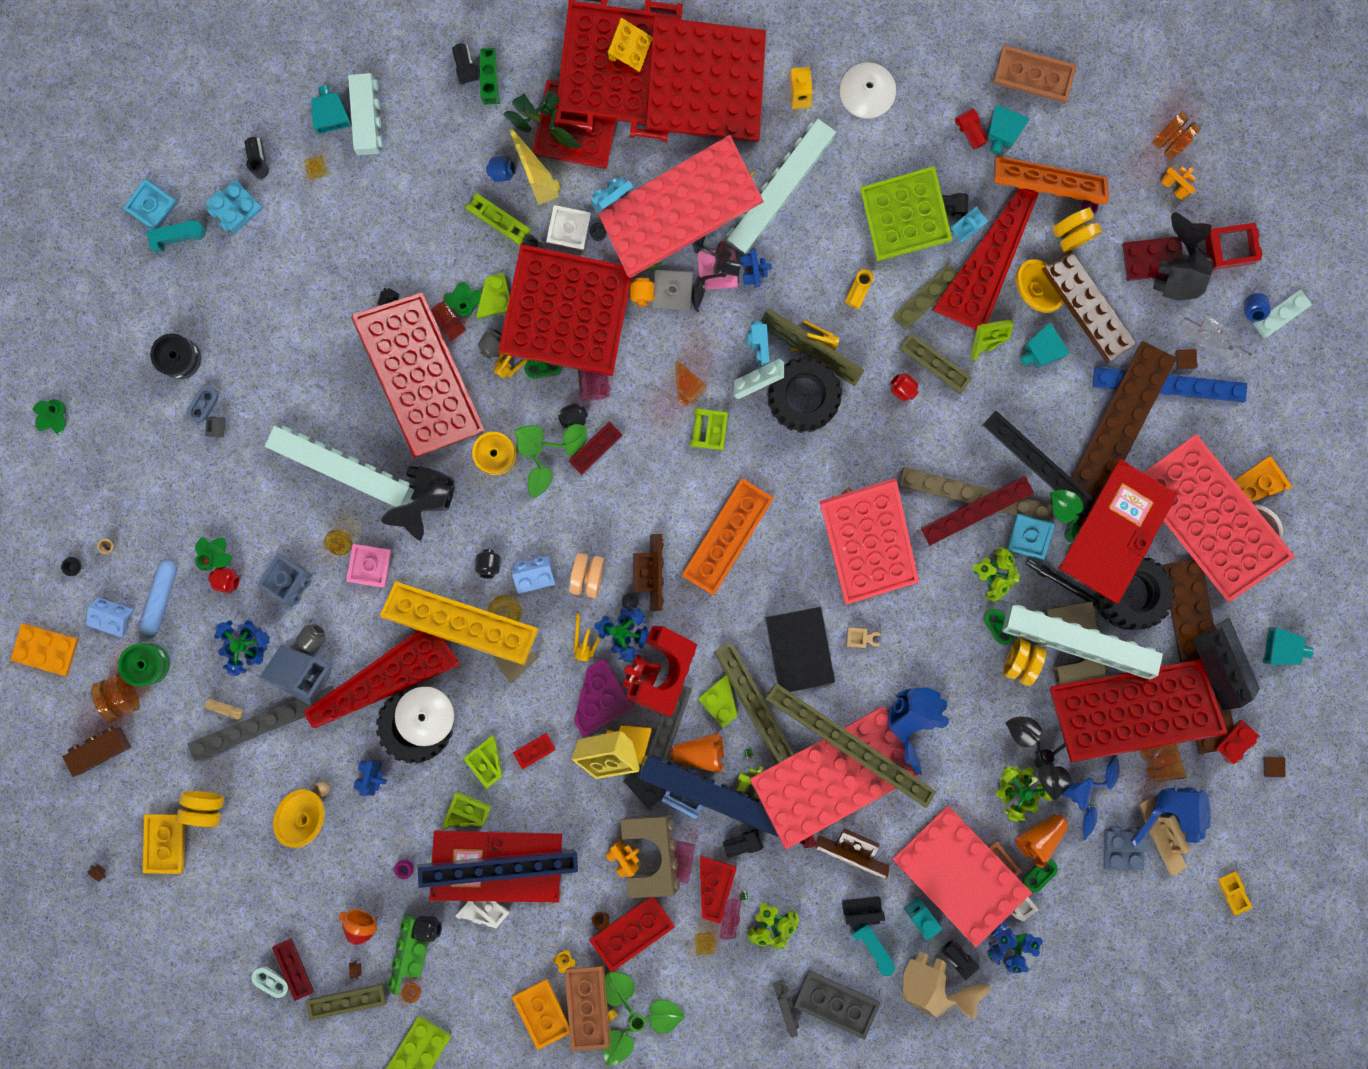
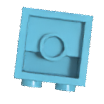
(615, 191)
(233, 206)
(758, 339)

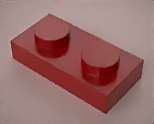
(534, 750)

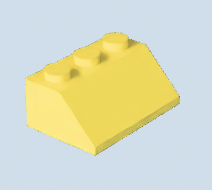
(606, 755)

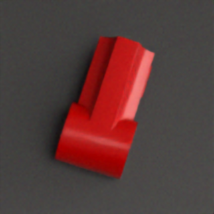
(970, 124)

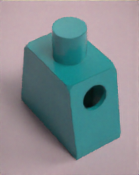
(328, 111)
(1004, 128)
(1044, 348)
(1285, 648)
(923, 918)

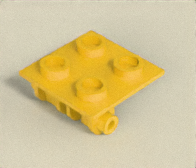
(629, 45)

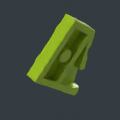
(494, 296)
(990, 336)
(720, 702)
(466, 811)

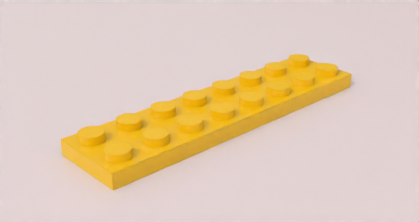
(459, 623)

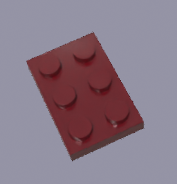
(1144, 256)

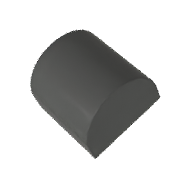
(215, 427)

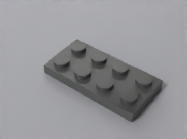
(836, 1004)

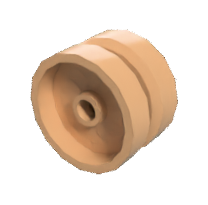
(585, 575)

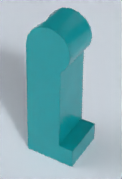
(174, 233)
(883, 961)

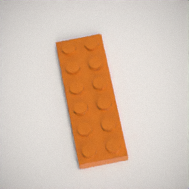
(1051, 180)
(727, 536)

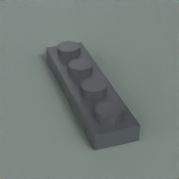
(668, 727)

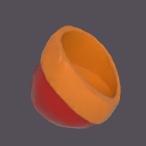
(358, 926)

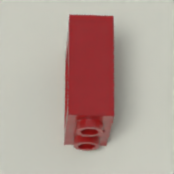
(1214, 248)

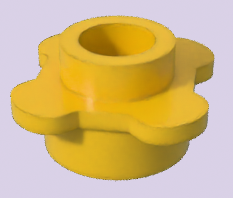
(565, 955)

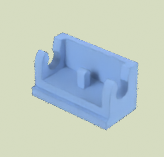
(682, 804)

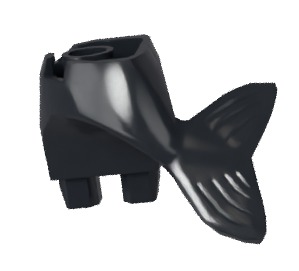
(1188, 276)
(431, 493)

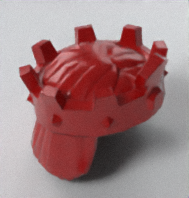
(641, 671)

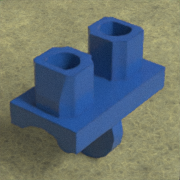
(754, 277)
(371, 779)

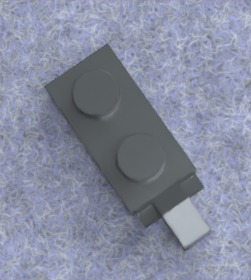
(786, 1005)

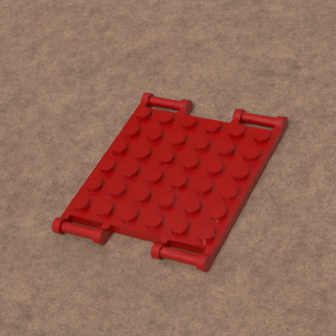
(592, 82)

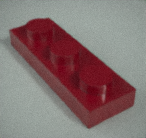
(595, 448)
(293, 969)

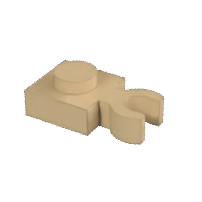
(858, 637)

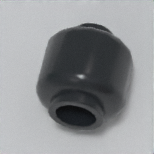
(572, 415)
(487, 564)
(427, 928)

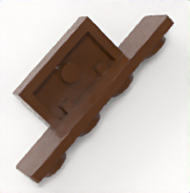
(648, 572)
(855, 851)

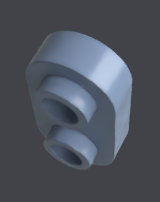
(201, 403)

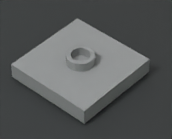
(672, 290)

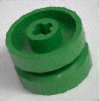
(143, 664)

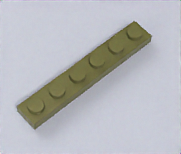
(811, 347)

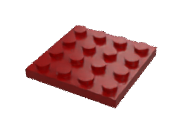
(595, 147)

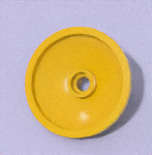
(1036, 288)
(291, 817)

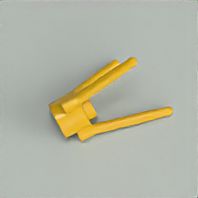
(828, 337)
(503, 368)
(583, 651)

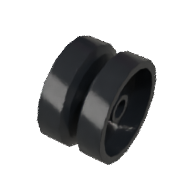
(175, 356)

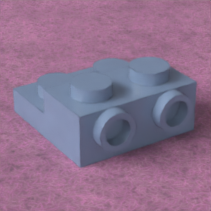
(285, 580)
(1119, 850)

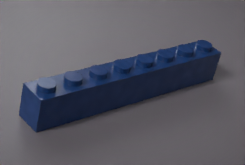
(705, 792)
(497, 868)

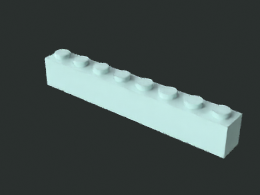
(781, 187)
(340, 468)
(1082, 642)

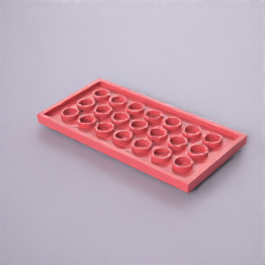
(680, 206)
(1217, 520)
(825, 783)

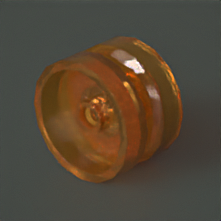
(1176, 135)
(114, 698)

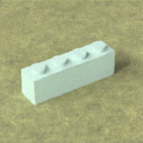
(364, 114)

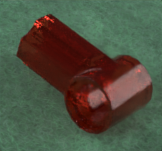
(450, 324)

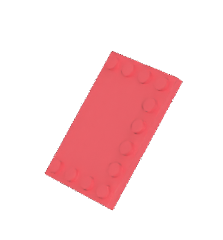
(869, 541)
(962, 876)

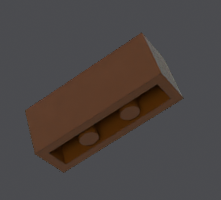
(96, 751)

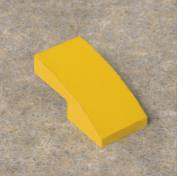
(1234, 893)

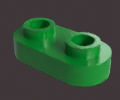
(543, 370)
(996, 627)
(1041, 877)

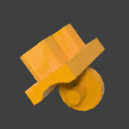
(1172, 176)
(625, 856)

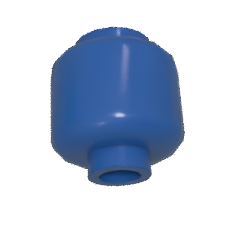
(501, 168)
(1257, 307)

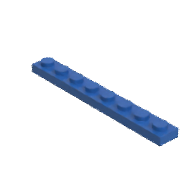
(1180, 386)

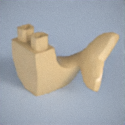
(925, 989)

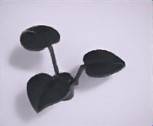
(722, 263)
(1053, 779)

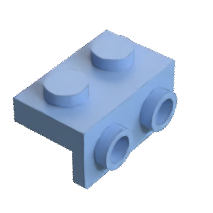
(532, 574)
(108, 617)

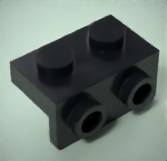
(862, 911)

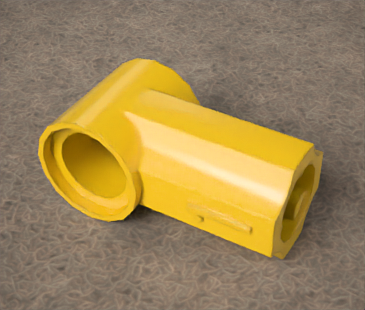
(858, 290)

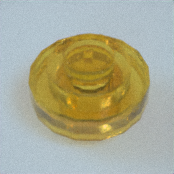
(338, 542)

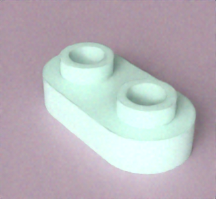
(269, 984)

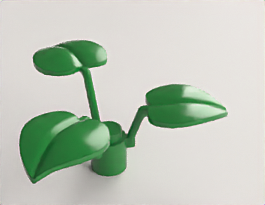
(1065, 508)

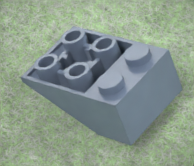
(296, 674)

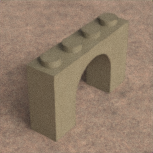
(1083, 669)
(658, 830)

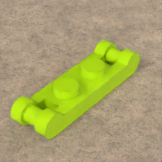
(497, 219)

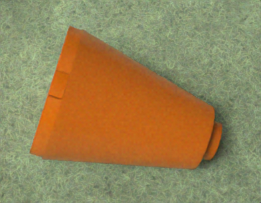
(700, 753)
(1042, 839)

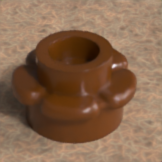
(97, 872)
(597, 917)
(355, 970)

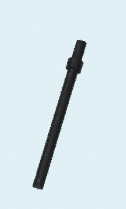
(1044, 571)

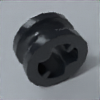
(603, 234)
(624, 601)

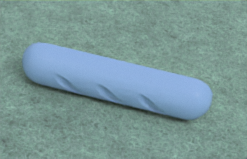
(158, 598)

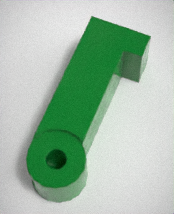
(488, 76)

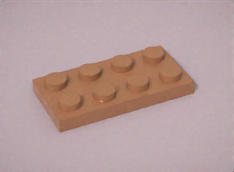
(1034, 74)
(587, 1008)

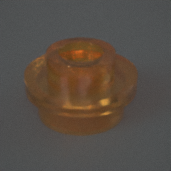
(408, 998)

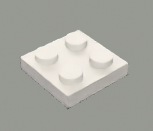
(568, 228)

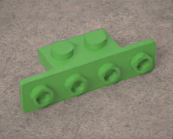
(408, 957)

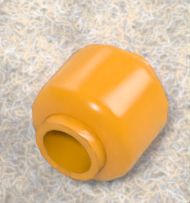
(642, 291)

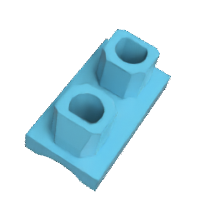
(968, 225)

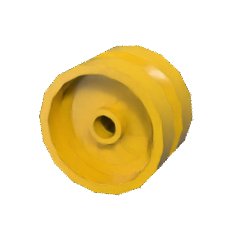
(1076, 230)
(488, 444)
(1024, 661)
(200, 808)

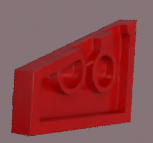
(716, 883)

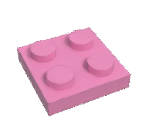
(706, 266)
(369, 565)

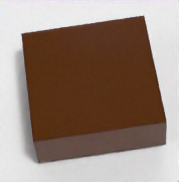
(1186, 359)
(1274, 766)

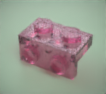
(593, 385)

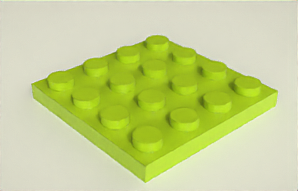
(906, 214)

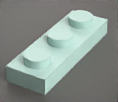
(1283, 313)
(759, 378)

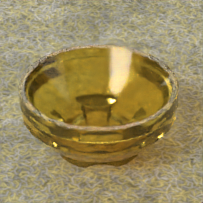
(508, 601)

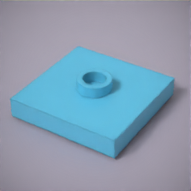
(150, 204)
(1030, 536)

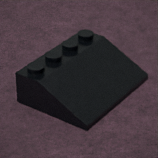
(800, 649)
(1226, 665)

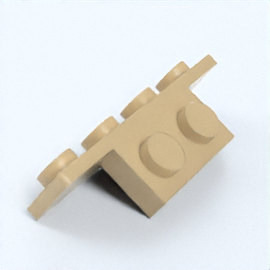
(1167, 837)

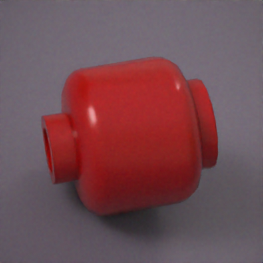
(904, 387)
(224, 580)

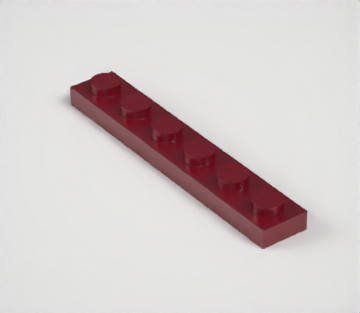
(977, 510)

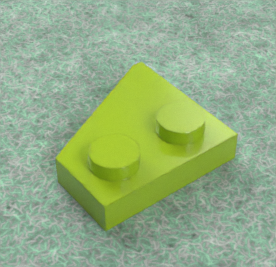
(485, 762)

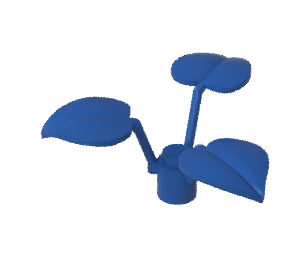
(1082, 791)

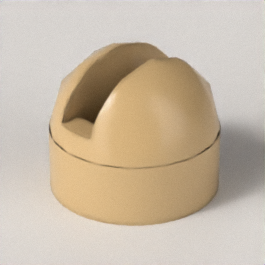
(102, 550)
(322, 789)

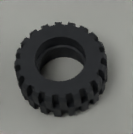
(830, 395)
(1157, 603)
(395, 743)

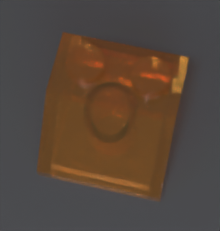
(688, 386)
(1163, 763)

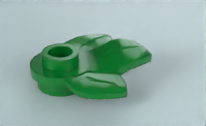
(463, 296)
(48, 418)
(213, 551)

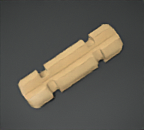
(224, 709)

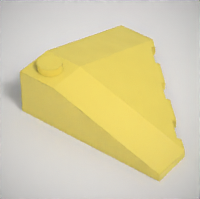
(540, 179)

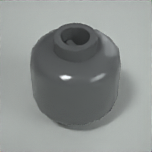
(490, 343)
(310, 638)

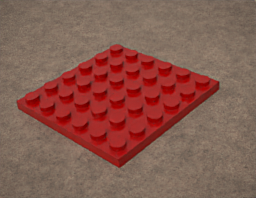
(706, 79)
(565, 310)

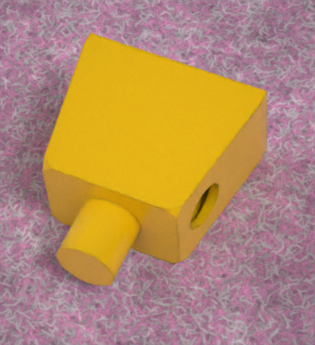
(800, 85)
(639, 736)

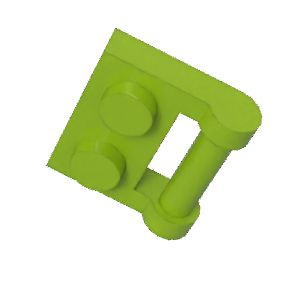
(715, 429)

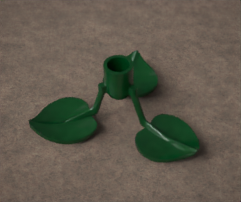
(546, 106)

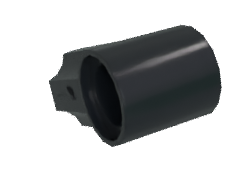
(465, 67)
(255, 157)
(956, 203)
(747, 842)
(962, 962)

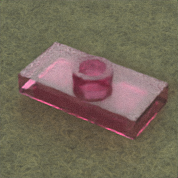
(684, 853)
(730, 918)

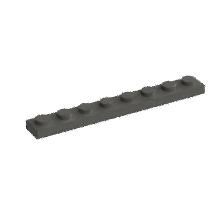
(252, 727)

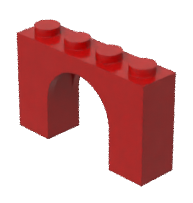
(679, 656)

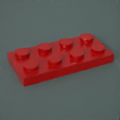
(632, 933)

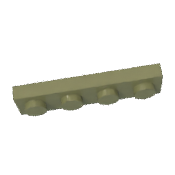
(925, 297)
(935, 363)
(346, 1002)

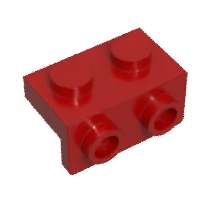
(1237, 742)

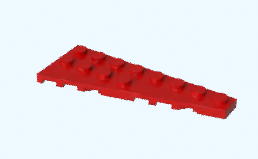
(979, 281)
(402, 667)

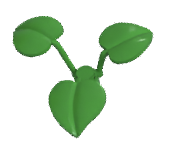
(530, 444)
(663, 1017)

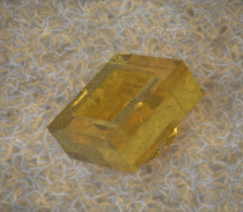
(315, 167)
(705, 943)

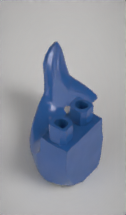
(916, 711)
(1190, 808)

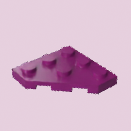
(600, 699)

